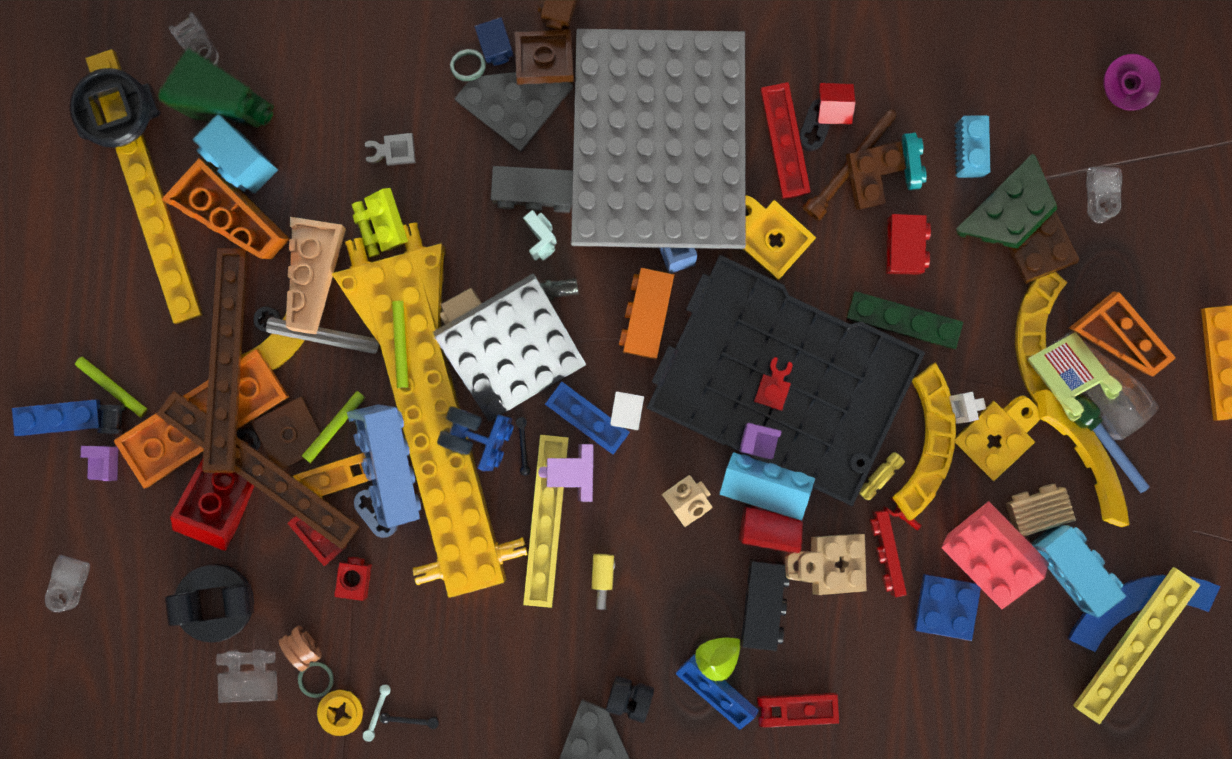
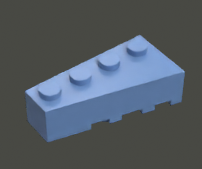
(386, 464)

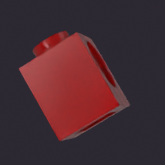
(347, 590)

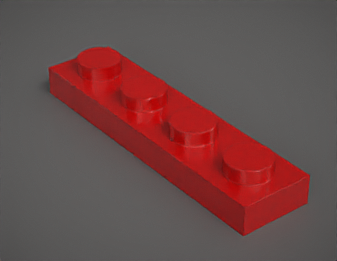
(785, 140)

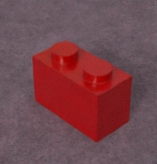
(907, 244)

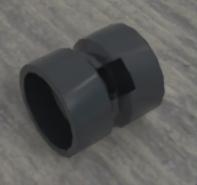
(619, 702)

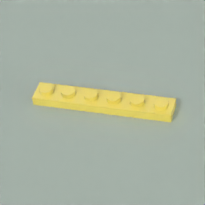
(544, 528)
(1136, 645)

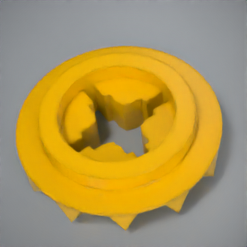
(327, 716)

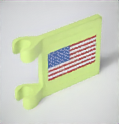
(1070, 370)

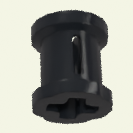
(111, 419)

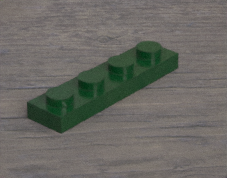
(904, 320)

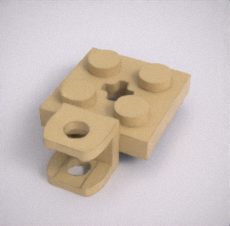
(819, 564)

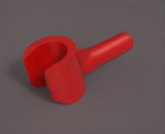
(897, 512)

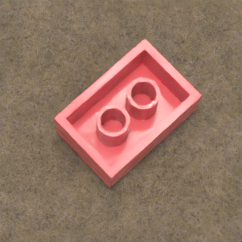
(995, 555)

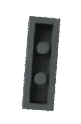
(532, 188)

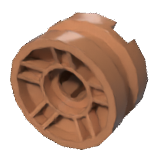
(300, 648)

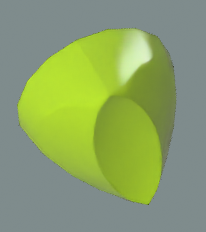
(718, 657)

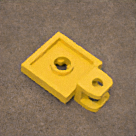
(768, 221)
(1011, 428)

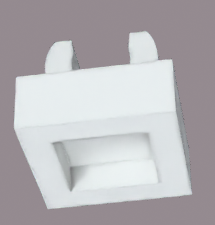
(966, 407)

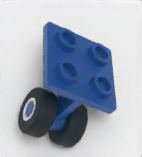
(462, 422)

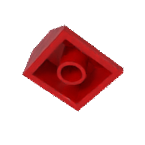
(770, 530)

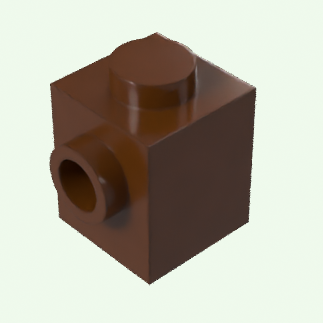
(557, 13)

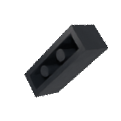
(764, 605)

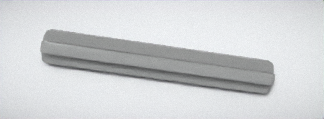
(325, 336)

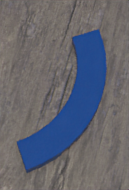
(1091, 630)

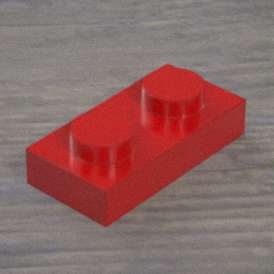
(317, 543)

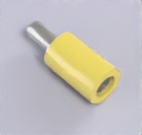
(602, 577)

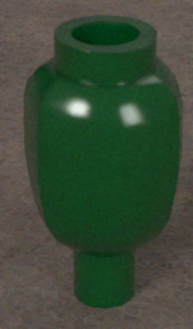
(1090, 416)

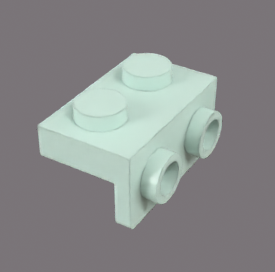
(542, 229)

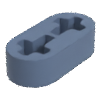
(370, 517)

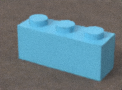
(767, 486)

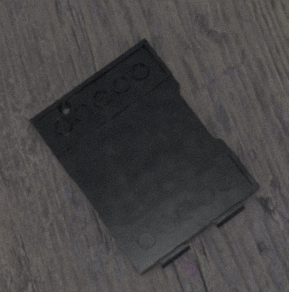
(841, 377)

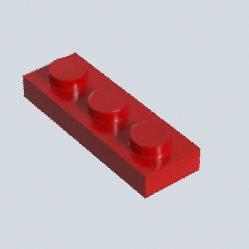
(887, 553)

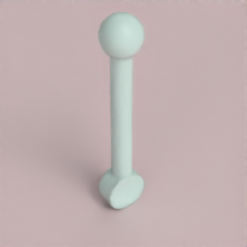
(369, 734)

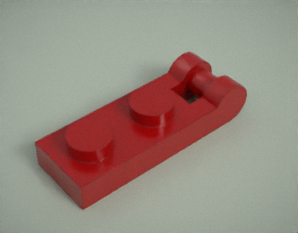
(799, 710)

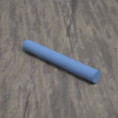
(1121, 458)

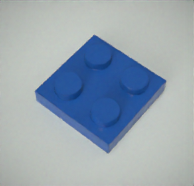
(947, 607)

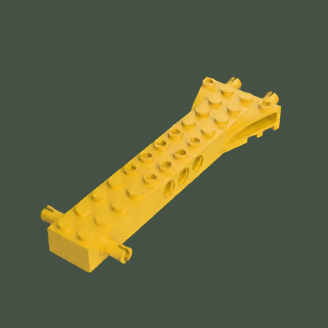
(446, 479)

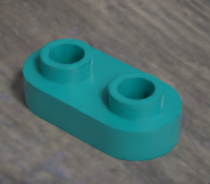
(914, 172)

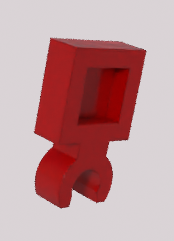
(772, 388)

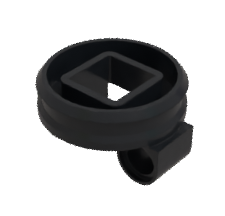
(87, 117)
(185, 605)

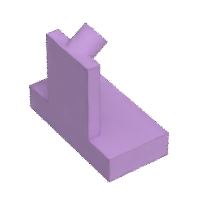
(572, 472)

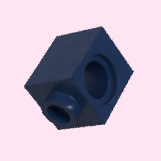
(494, 42)

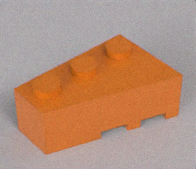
(1125, 334)

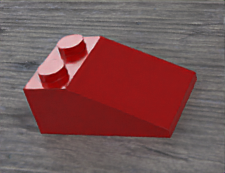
(212, 507)

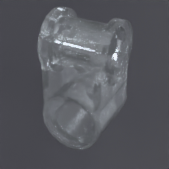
(194, 36)
(1105, 188)
(66, 579)

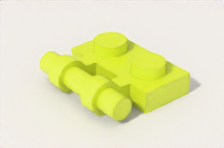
(385, 220)

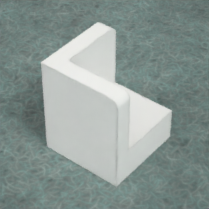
(627, 410)

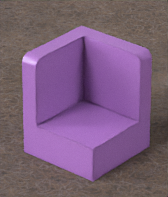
(759, 441)
(101, 462)

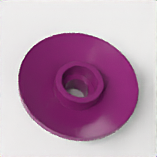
(1143, 76)

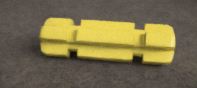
(881, 476)

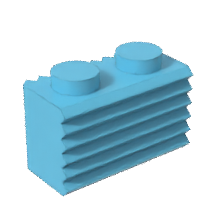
(972, 146)

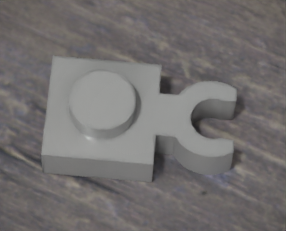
(397, 150)

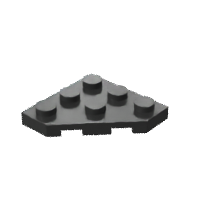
(510, 108)
(593, 735)

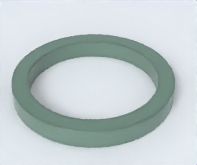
(471, 77)
(313, 695)

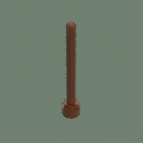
(817, 206)

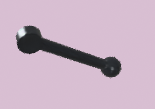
(522, 423)
(432, 723)

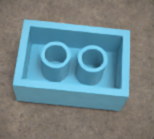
(234, 155)
(1079, 570)

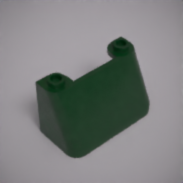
(205, 91)

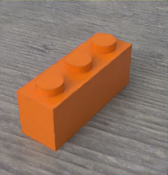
(647, 313)

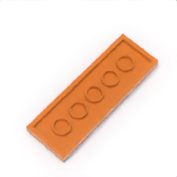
(159, 448)

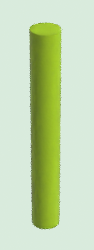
(400, 344)
(111, 387)
(332, 427)

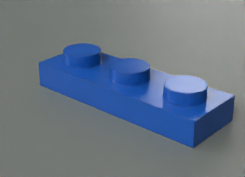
(56, 417)
(586, 418)
(718, 694)

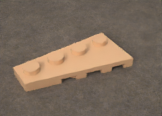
(313, 259)

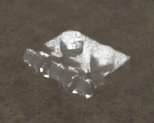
(247, 686)

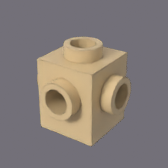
(688, 500)

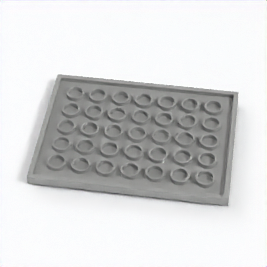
(659, 139)

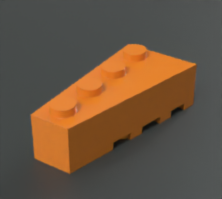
(226, 210)

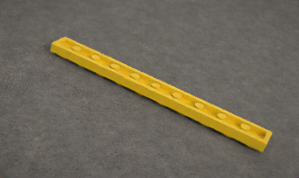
(150, 208)

